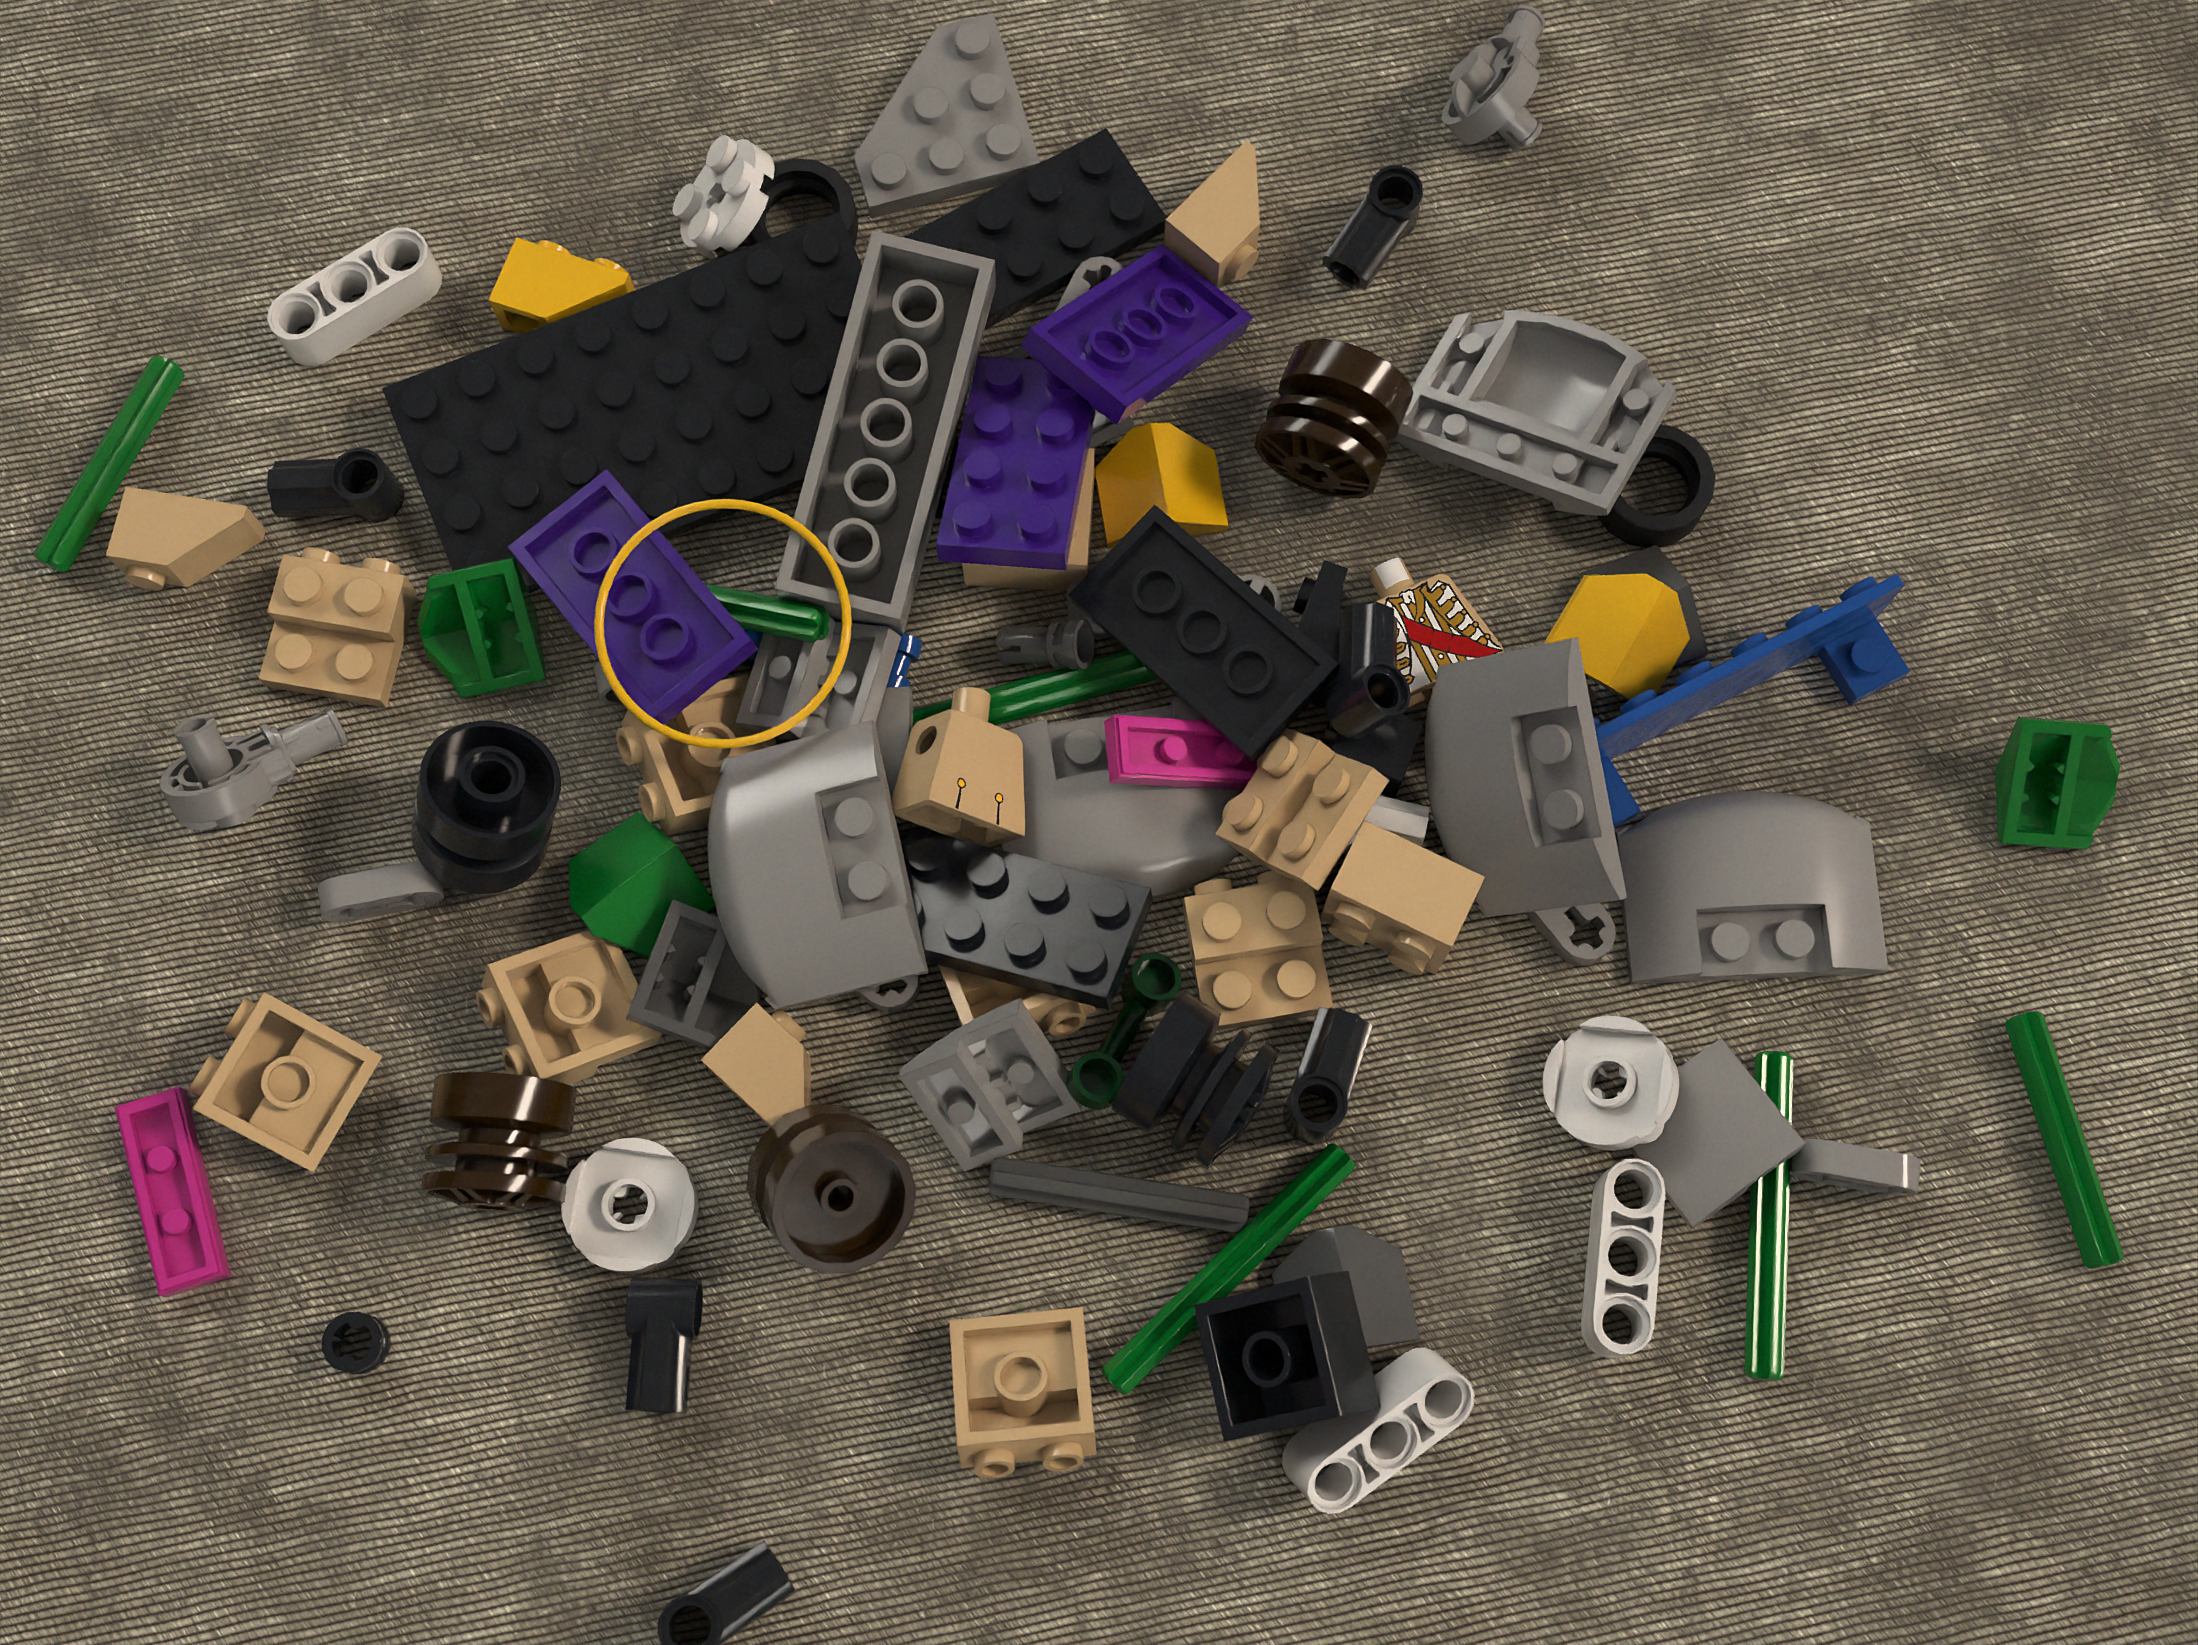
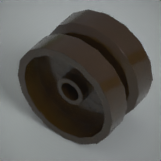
(831, 1188)

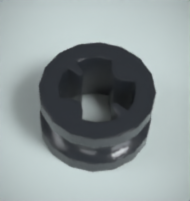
(351, 1363)

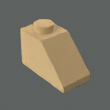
(1220, 221)
(178, 537)
(764, 1064)

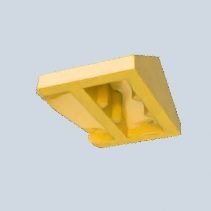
(1162, 469)
(1625, 630)

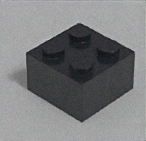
(1286, 1355)

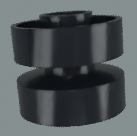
(485, 806)

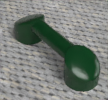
(1145, 993)

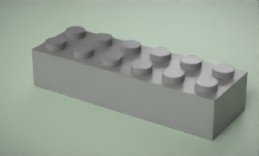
(888, 428)

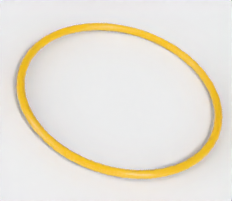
(733, 742)

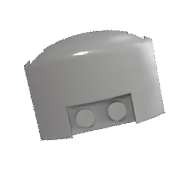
(1537, 407)
(1522, 780)
(1116, 830)
(812, 868)
(1750, 891)

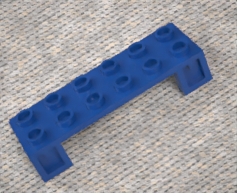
(1843, 637)

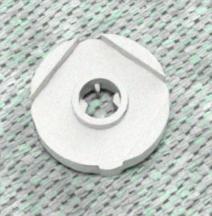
(725, 197)
(1637, 1111)
(609, 1175)

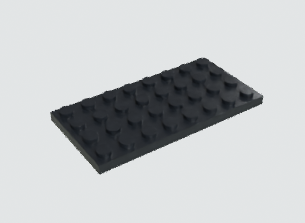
(671, 388)

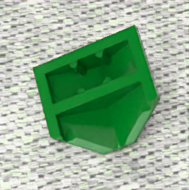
(482, 628)
(2055, 782)
(628, 882)

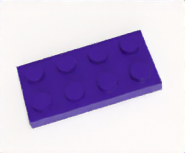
(1137, 333)
(1016, 468)
(660, 619)

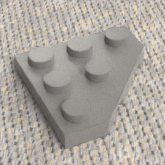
(948, 124)

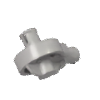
(1497, 83)
(234, 775)

